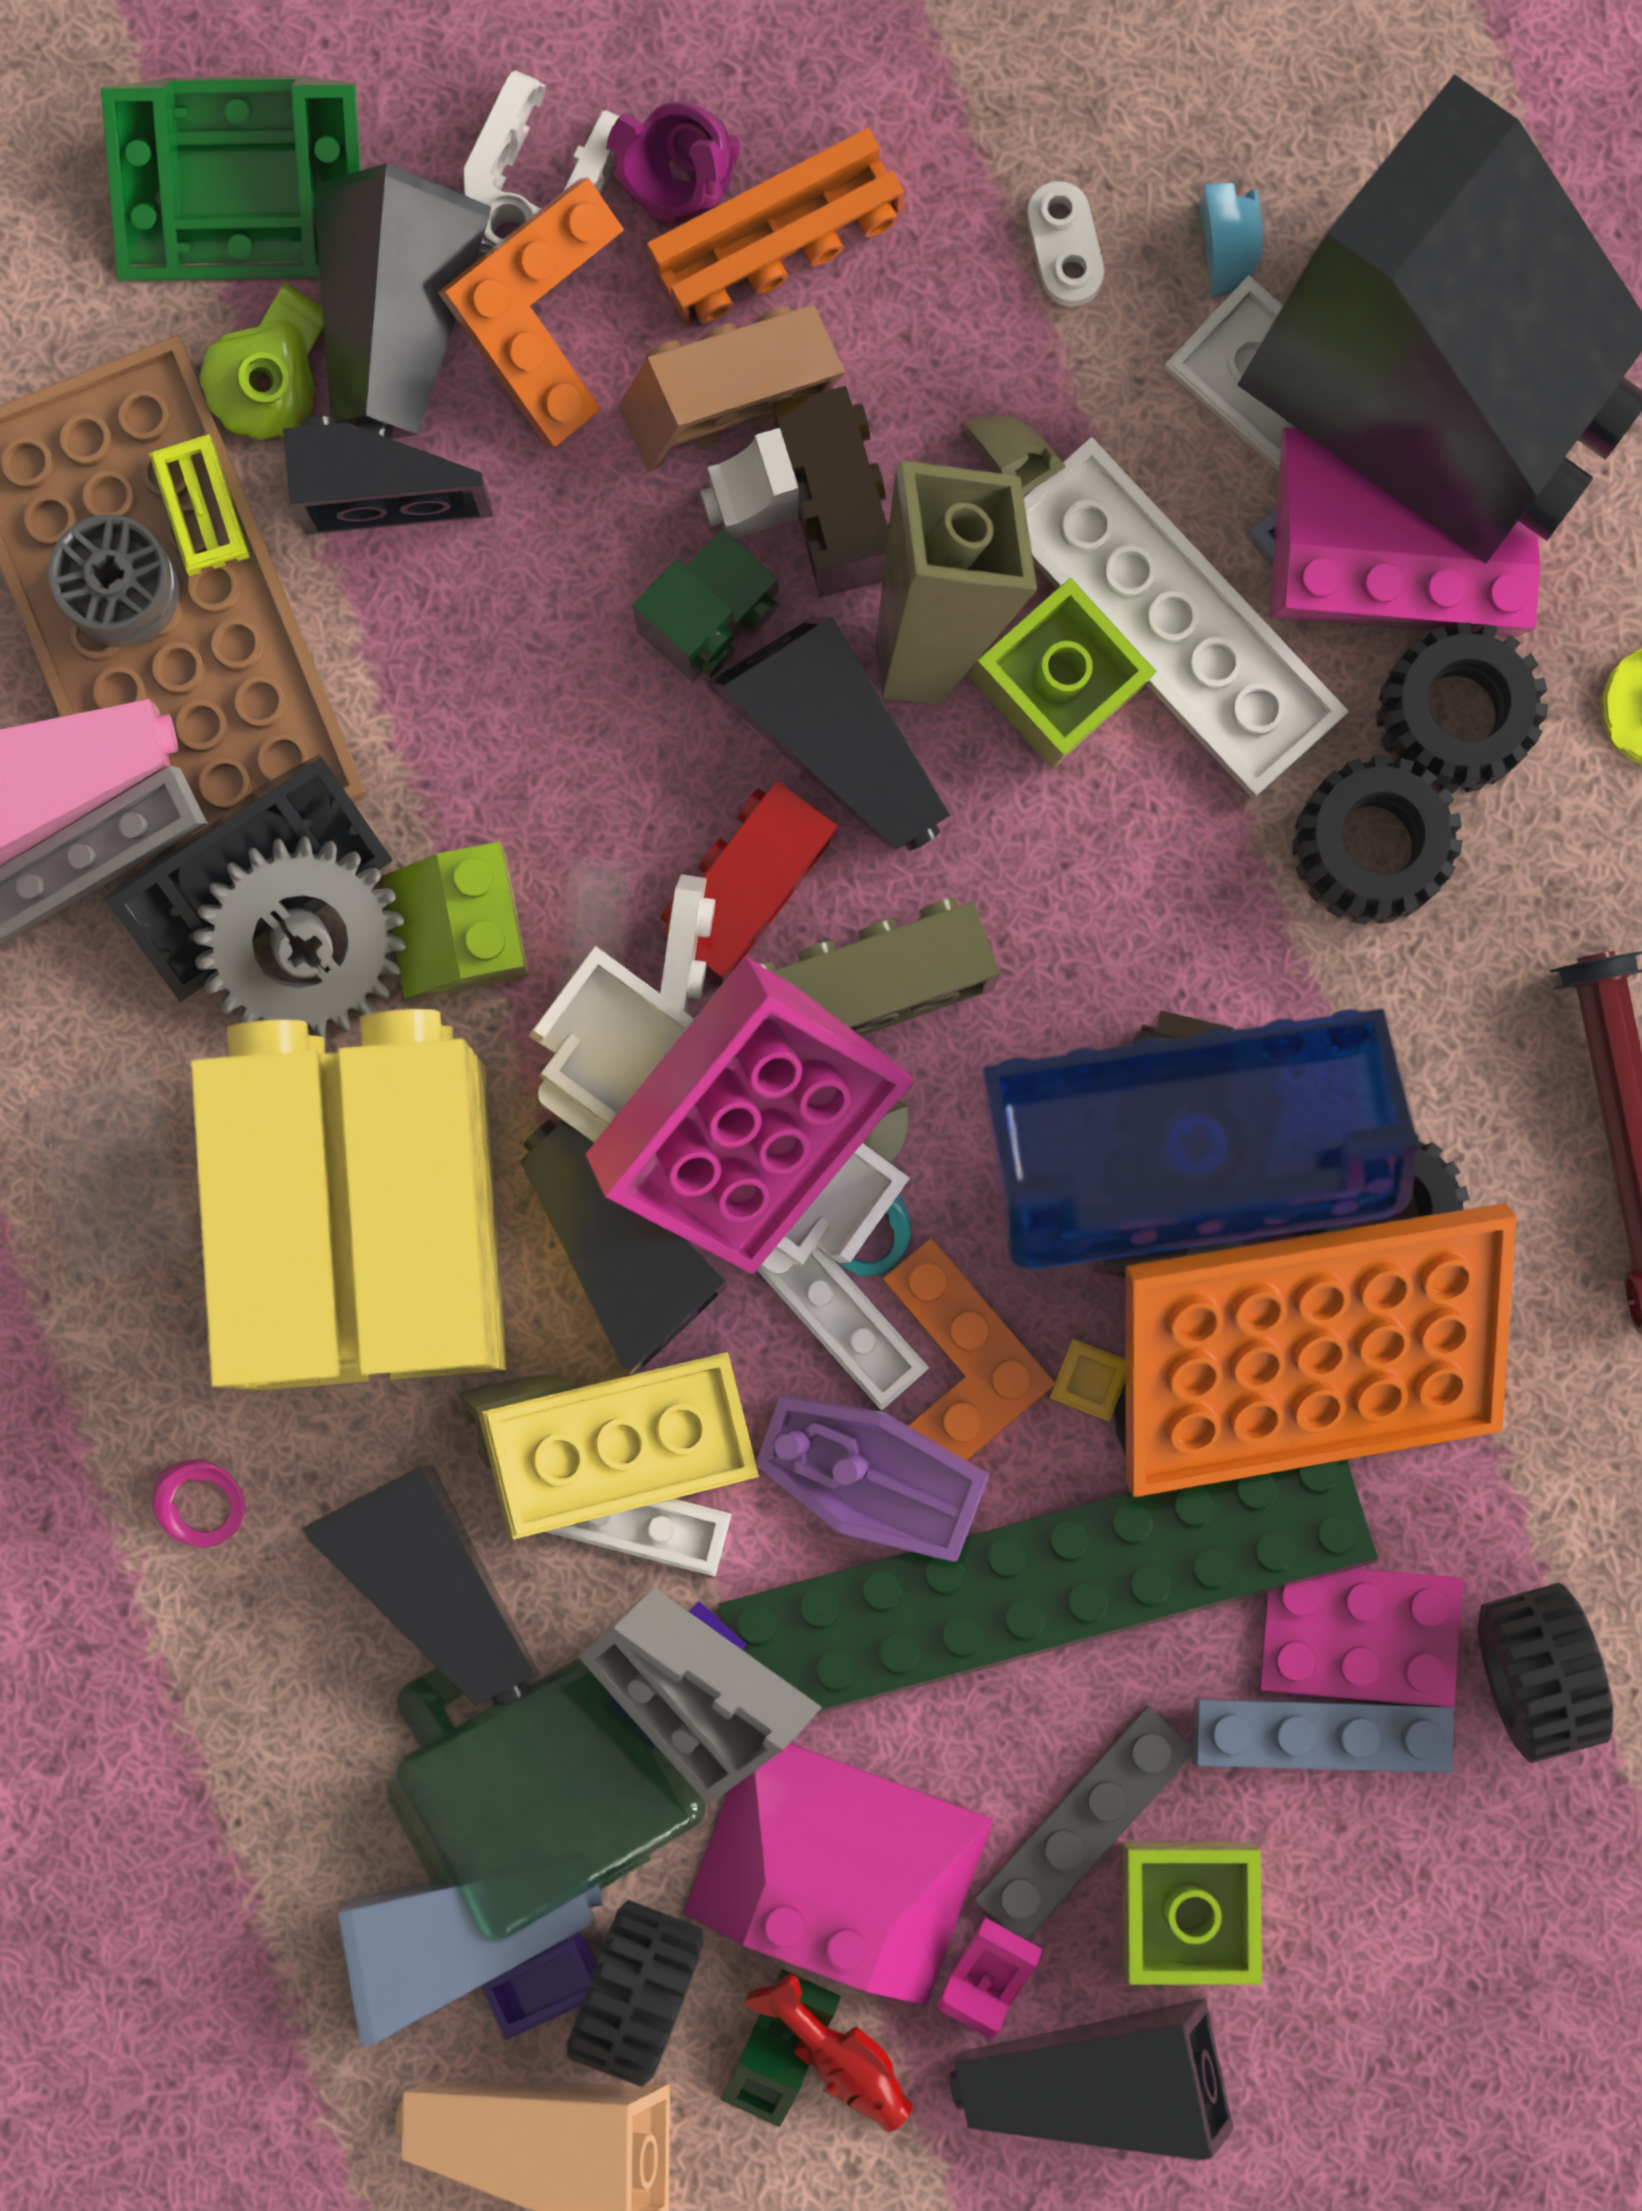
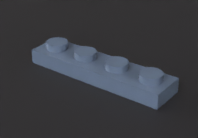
(1322, 1735)

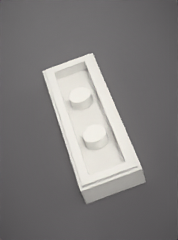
(848, 1326)
(663, 1532)

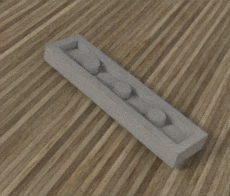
(96, 850)

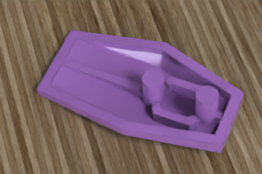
(872, 1476)

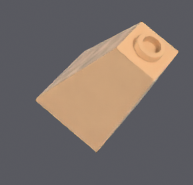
(544, 2141)

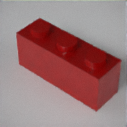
(757, 873)

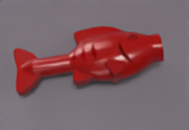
(847, 2063)

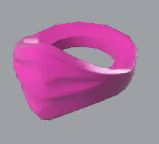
(168, 1512)

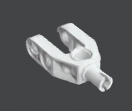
(500, 145)

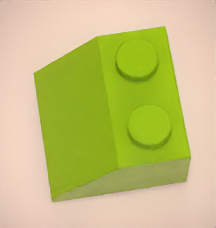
(457, 921)

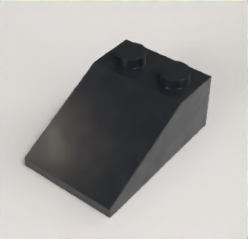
(364, 480)

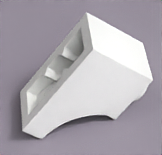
(753, 488)

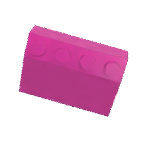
(1370, 561)
(746, 1118)

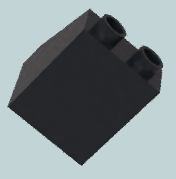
(1459, 331)

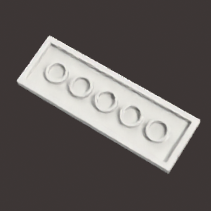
(1210, 649)

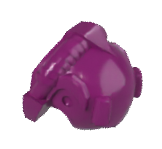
(689, 138)

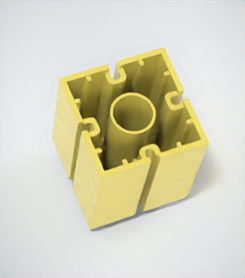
(348, 1205)

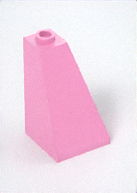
(73, 766)

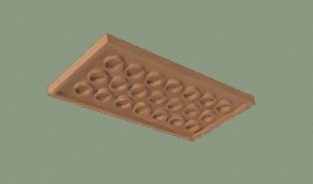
(233, 652)

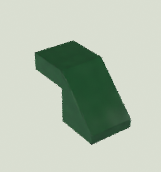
(768, 2068)

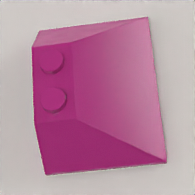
(839, 1873)

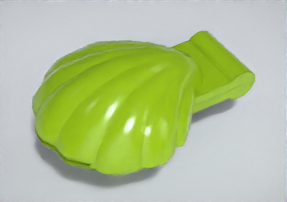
(277, 349)

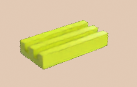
(215, 554)

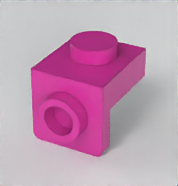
(988, 1978)

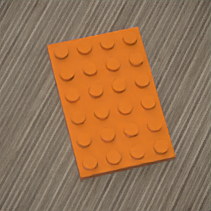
(1317, 1348)

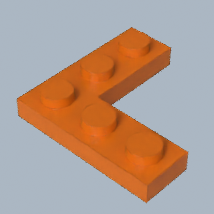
(495, 311)
(997, 1368)

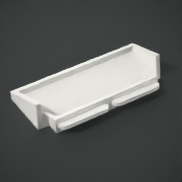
(609, 1038)

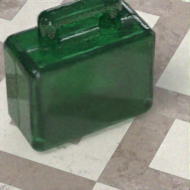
(533, 1796)

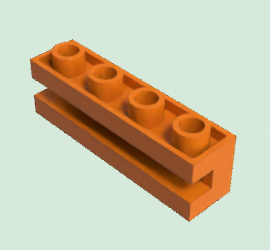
(773, 221)

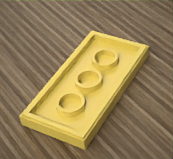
(618, 1445)

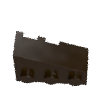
(837, 489)

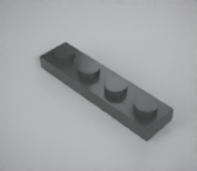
(1084, 1824)

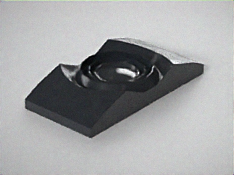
(164, 895)

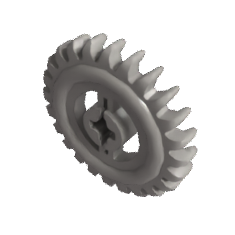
(257, 894)

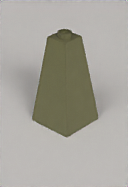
(949, 577)

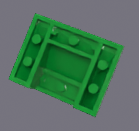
(224, 172)

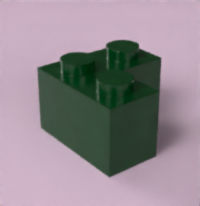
(703, 606)

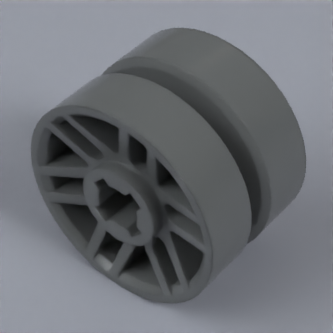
(97, 554)

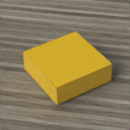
(1090, 1380)

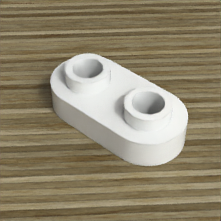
(1065, 242)

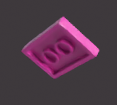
(1365, 1637)

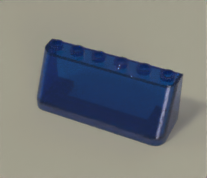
(1200, 1139)

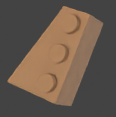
(727, 380)

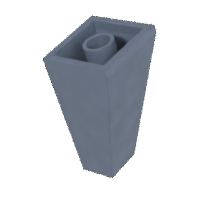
(422, 1950)

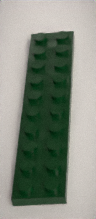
(1052, 1583)

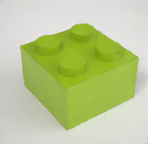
(1061, 673)
(1191, 1913)

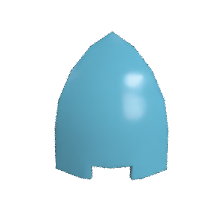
(1231, 235)

